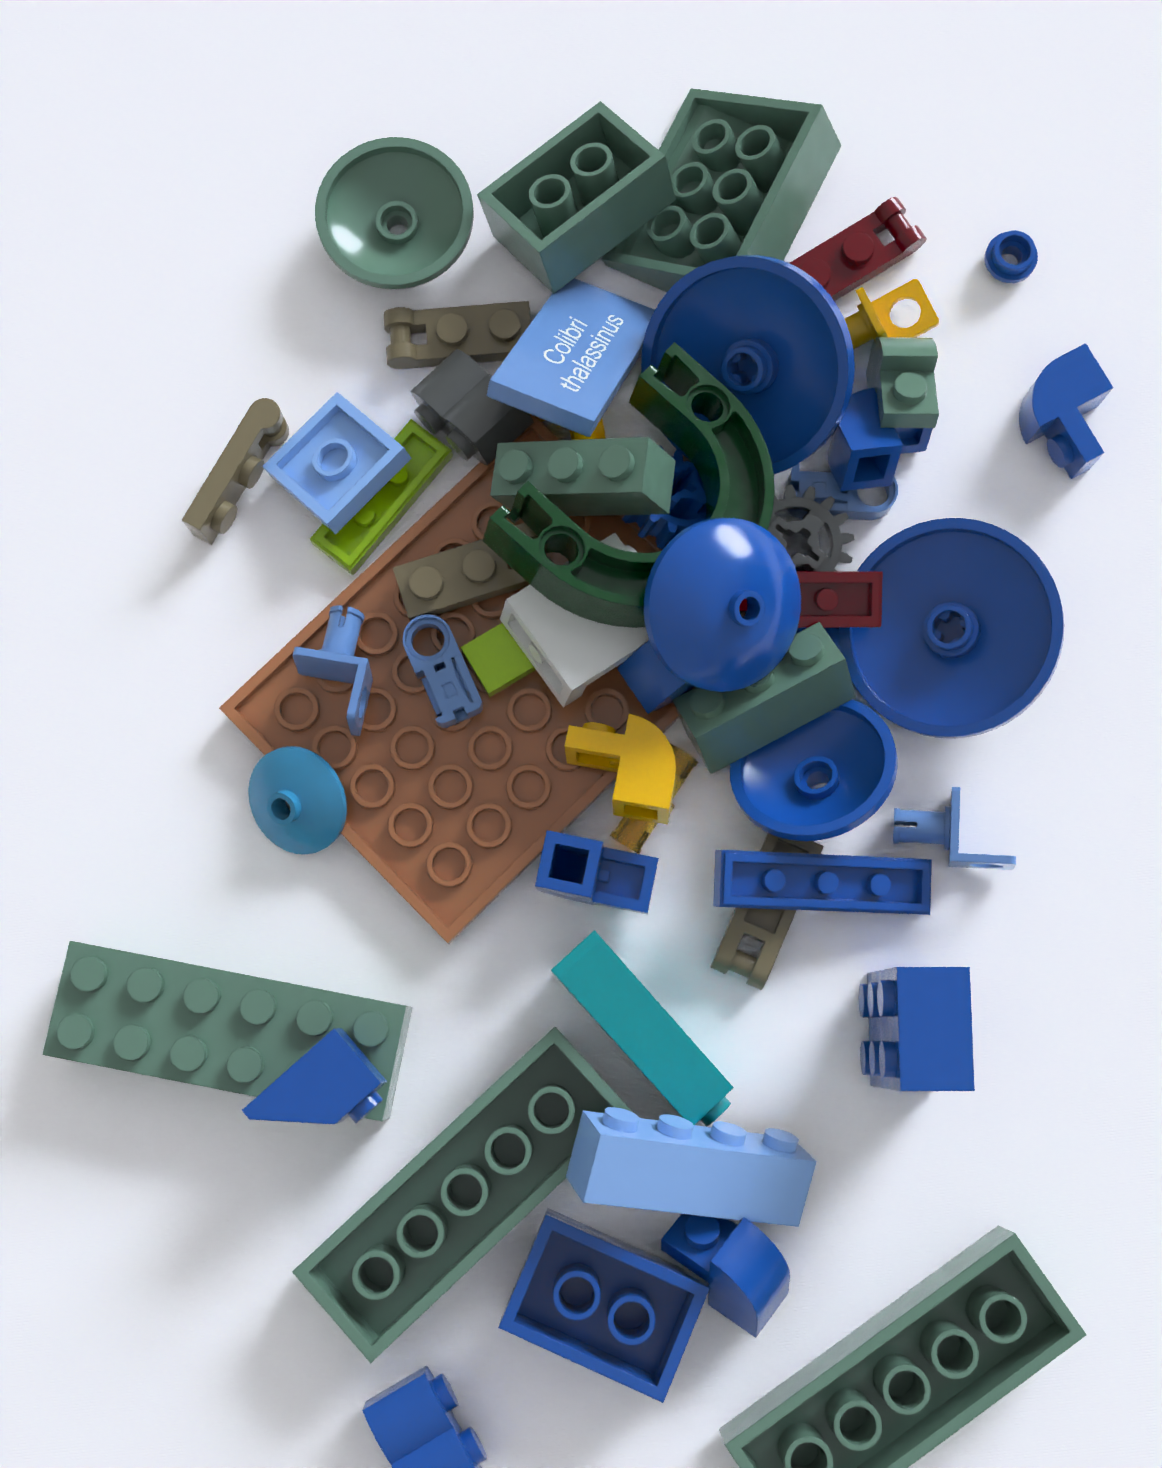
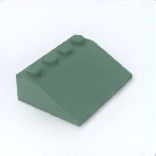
(739, 181)

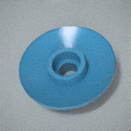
(312, 793)

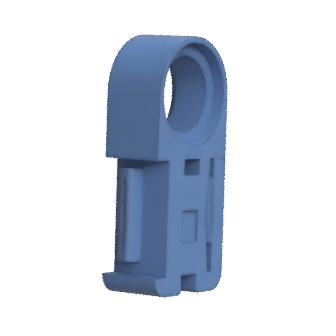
(844, 502)
(446, 673)

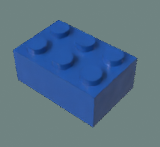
(918, 1029)
(604, 1305)

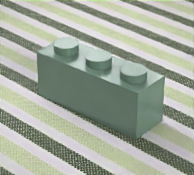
(588, 475)
(798, 690)

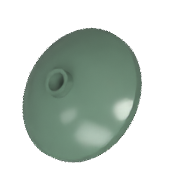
(388, 186)

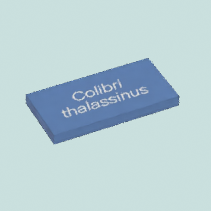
(573, 357)

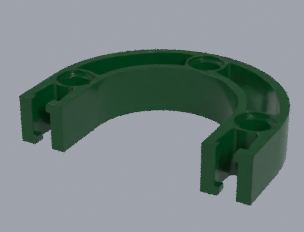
(612, 582)

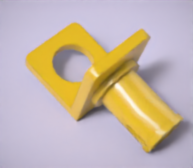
(874, 317)

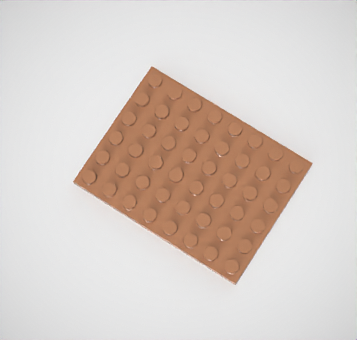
(427, 805)

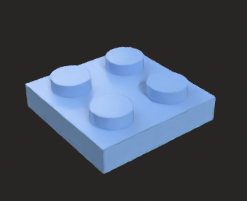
(337, 462)

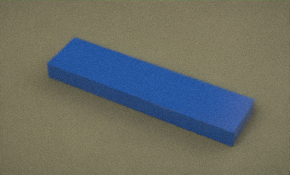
(822, 882)

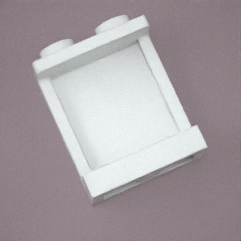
(564, 646)

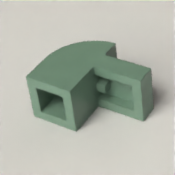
(904, 381)

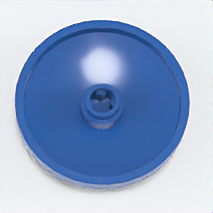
(769, 341)
(962, 632)

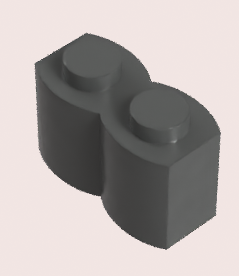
(457, 404)

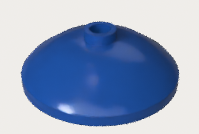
(697, 598)
(841, 748)

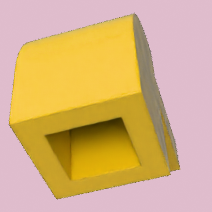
(640, 758)

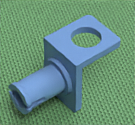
(338, 662)
(943, 828)

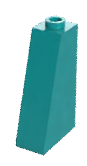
(644, 1030)

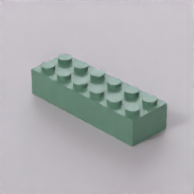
(209, 1022)
(456, 1197)
(914, 1367)

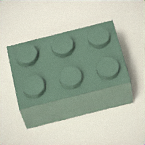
(577, 196)

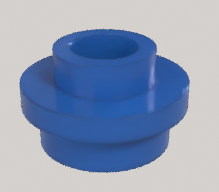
(1014, 243)

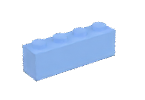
(690, 1167)

